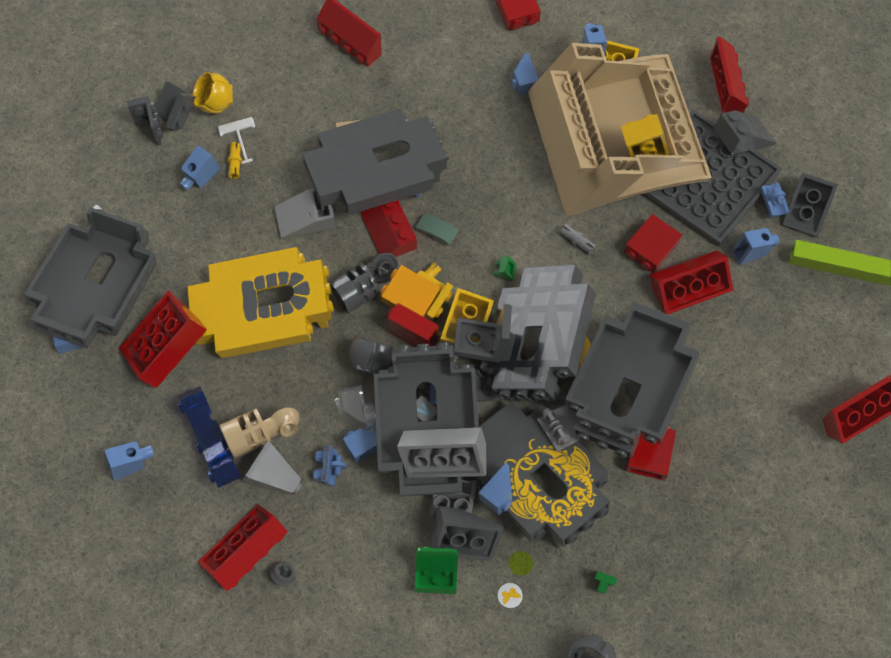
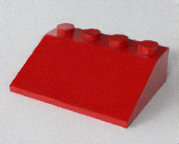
(162, 339)

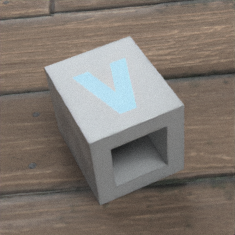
(425, 410)

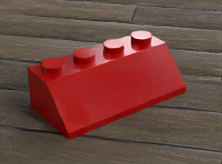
(349, 32)
(728, 77)
(390, 229)
(692, 282)
(859, 412)
(243, 547)

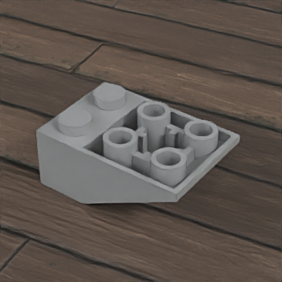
(303, 215)

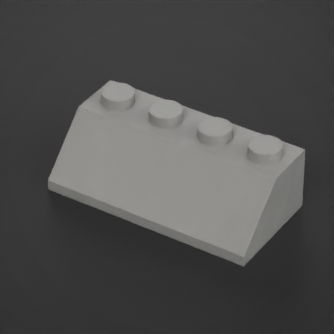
(443, 452)

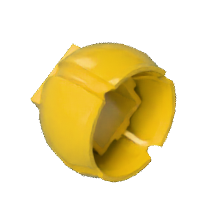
(212, 93)

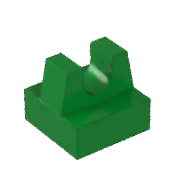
(506, 268)
(604, 581)

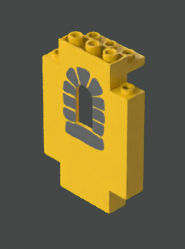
(231, 307)

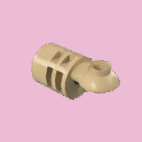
(250, 433)

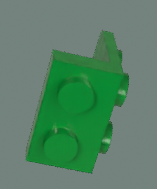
(436, 570)

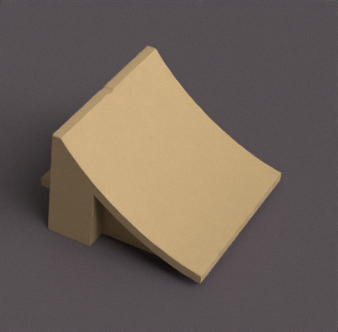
(580, 121)

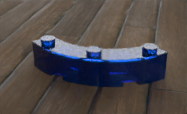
(209, 437)

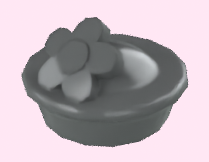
(282, 574)

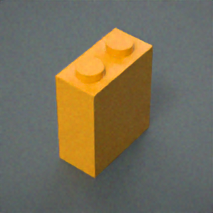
(410, 291)

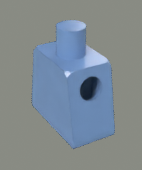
(594, 35)
(198, 168)
(754, 245)
(127, 459)

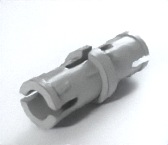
(577, 239)

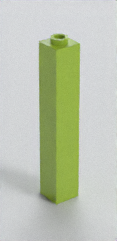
(841, 262)

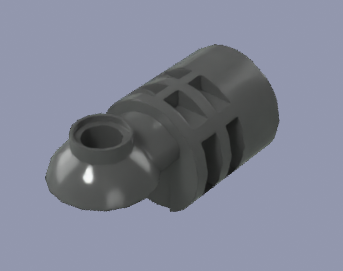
(359, 285)

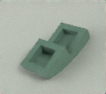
(435, 227)

